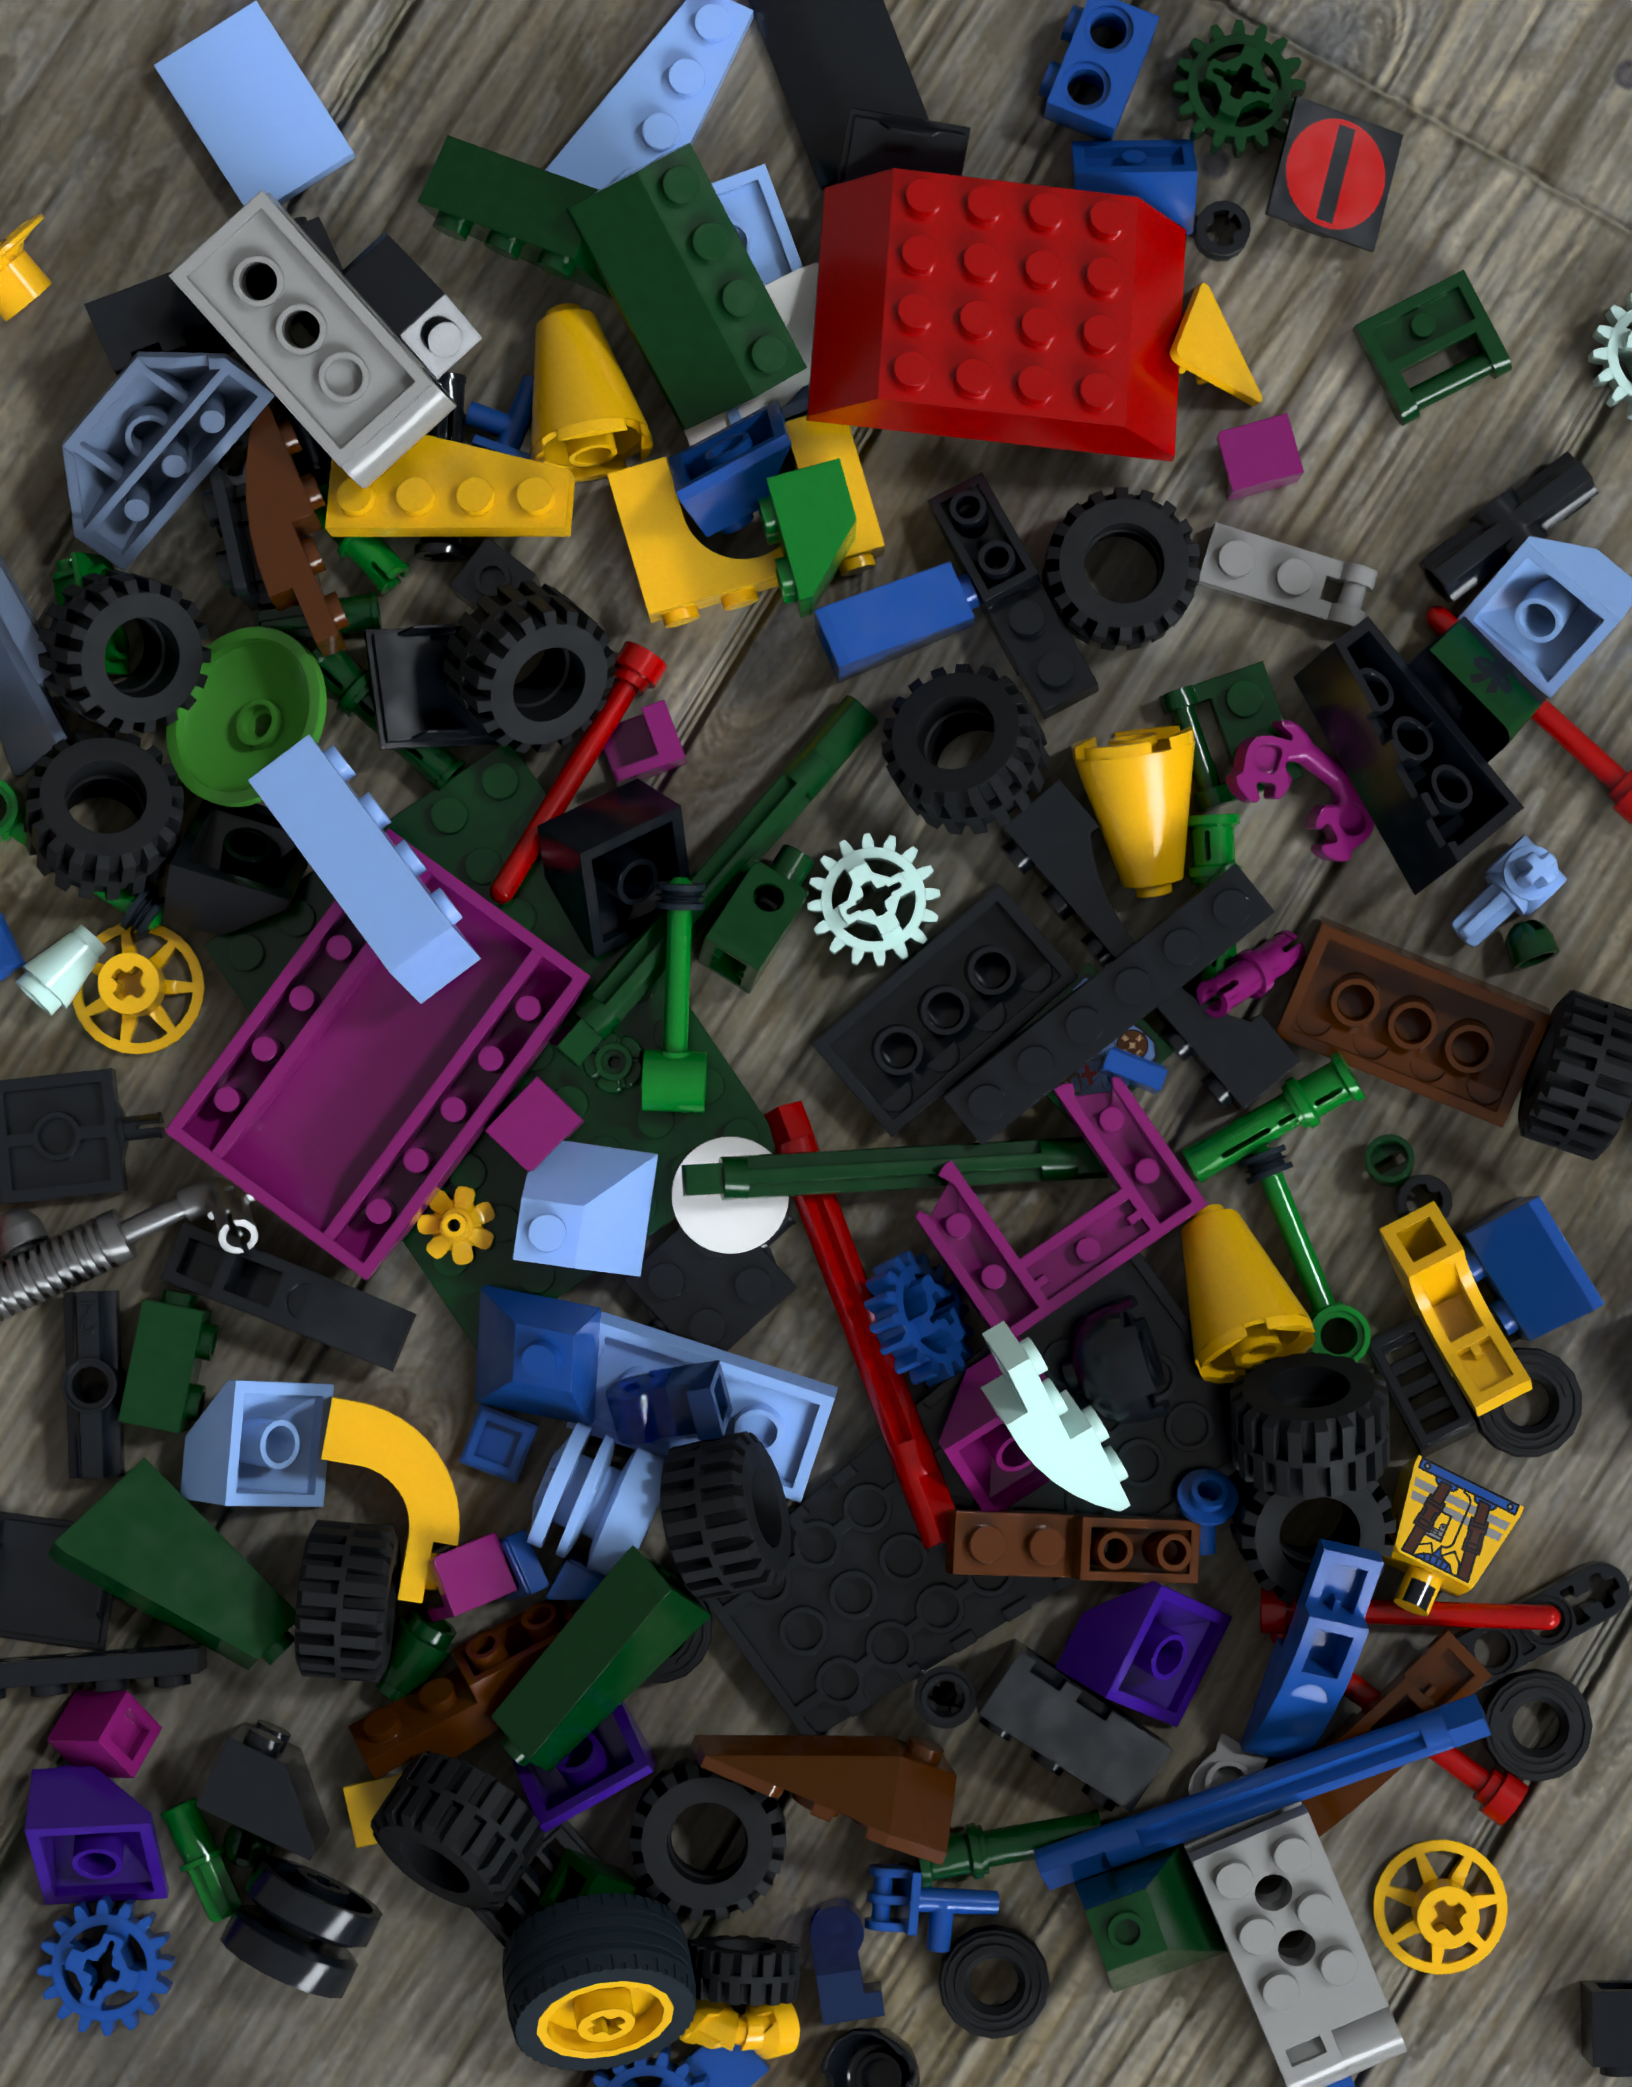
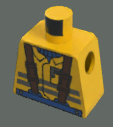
(1444, 1532)

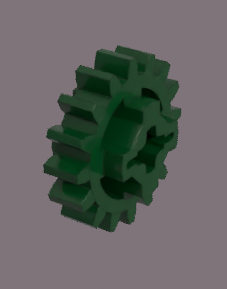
(1215, 82)

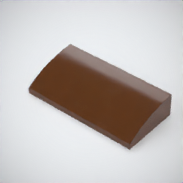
(1413, 1021)

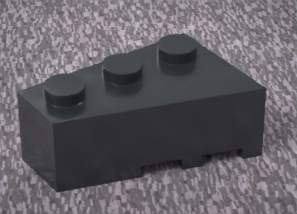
(1070, 1728)

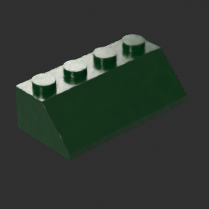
(686, 287)

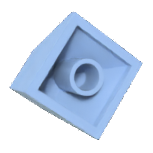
(1551, 608)
(587, 1209)
(259, 1446)

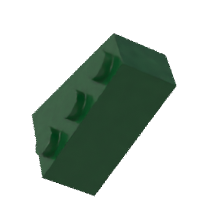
(510, 209)

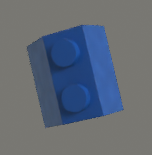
(1528, 1269)

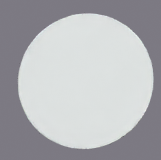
(720, 1223)

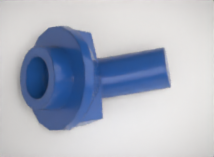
(1209, 1501)

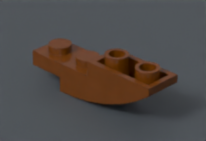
(280, 513)
(1072, 1546)
(1433, 1678)
(457, 1708)

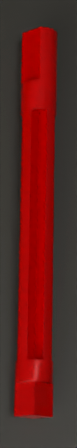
(887, 1390)

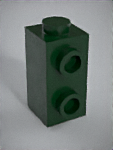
(167, 1363)

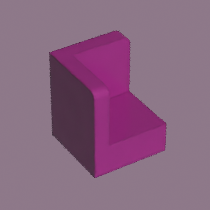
(1259, 456)
(644, 745)
(534, 1124)
(470, 1576)
(105, 1732)

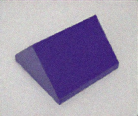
(596, 1769)

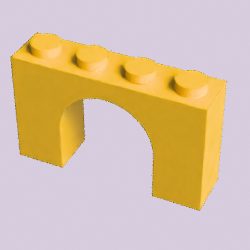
(684, 575)

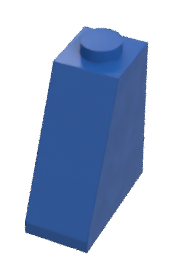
(894, 619)

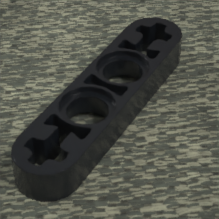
(1526, 1645)

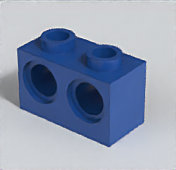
(1109, 70)

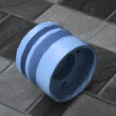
(596, 1499)

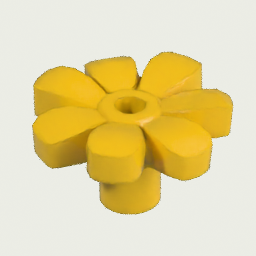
(471, 1228)

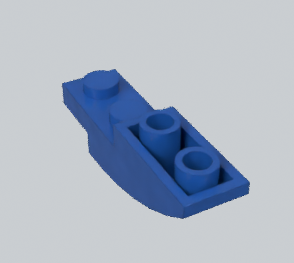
(1317, 1655)

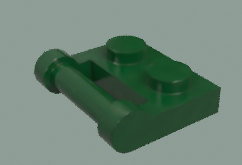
(1423, 328)
(1242, 708)

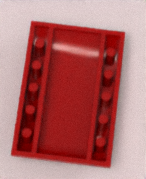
(998, 313)

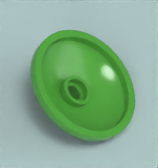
(252, 684)

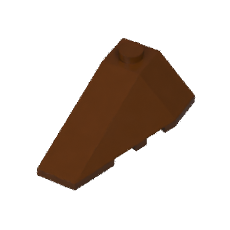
(879, 1782)

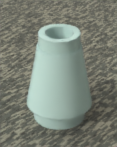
(61, 970)

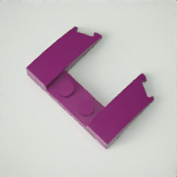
(1149, 1202)

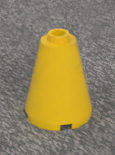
(581, 399)
(1141, 802)
(1237, 1298)

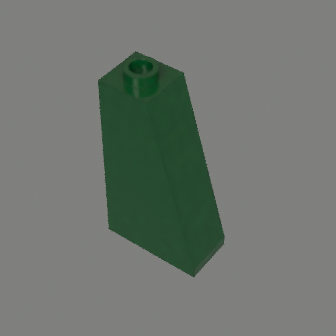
(177, 1568)
(598, 1660)

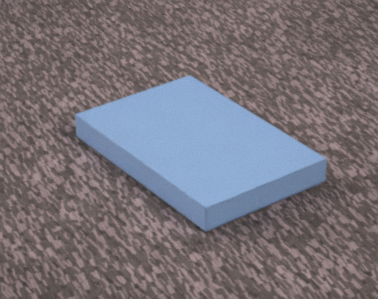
(254, 108)

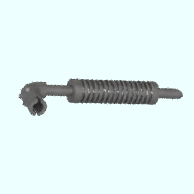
(113, 1240)

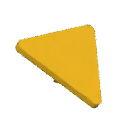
(1209, 349)

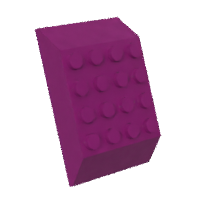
(358, 1100)

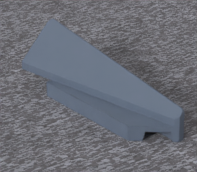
(27, 711)

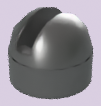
(20, 1231)

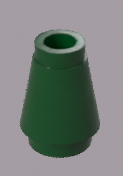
(415, 1653)

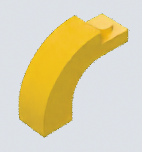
(394, 1448)

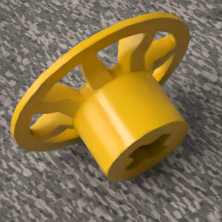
(19, 275)
(137, 988)
(1441, 1908)

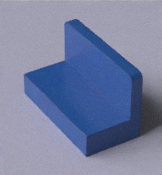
(1153, 170)

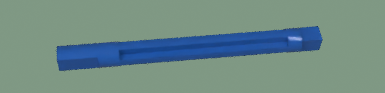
(1262, 1792)

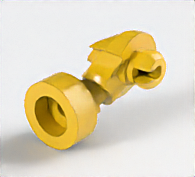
(764, 2028)

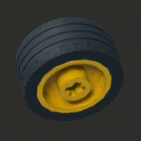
(598, 1981)

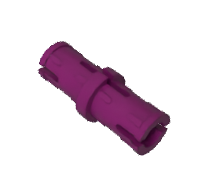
(1250, 973)

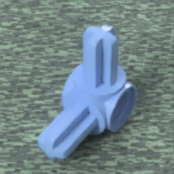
(1516, 883)

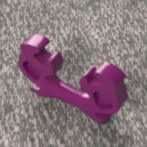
(1264, 762)

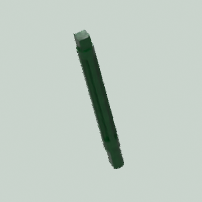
(721, 872)
(891, 1168)

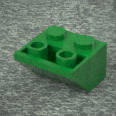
(815, 526)

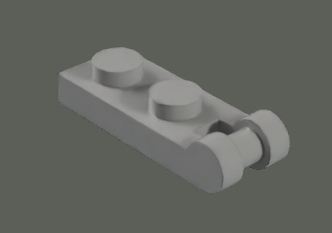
(1284, 576)

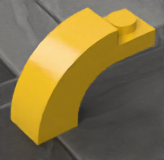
(1451, 1308)

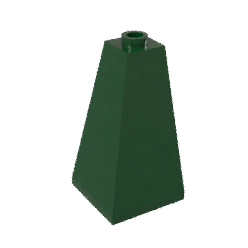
(1149, 1918)

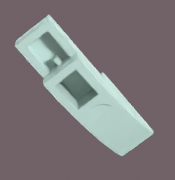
(1051, 1425)

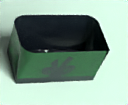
(1477, 687)

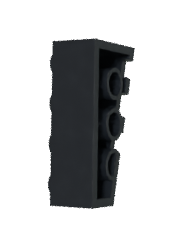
(163, 319)
(1404, 755)

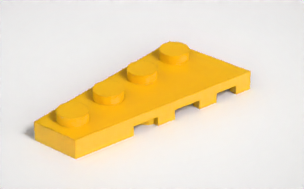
(453, 492)

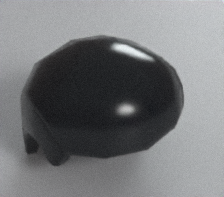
(870, 2060)

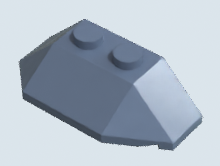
(154, 444)

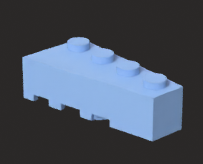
(364, 869)

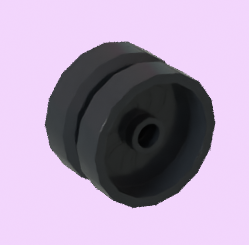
(301, 1927)

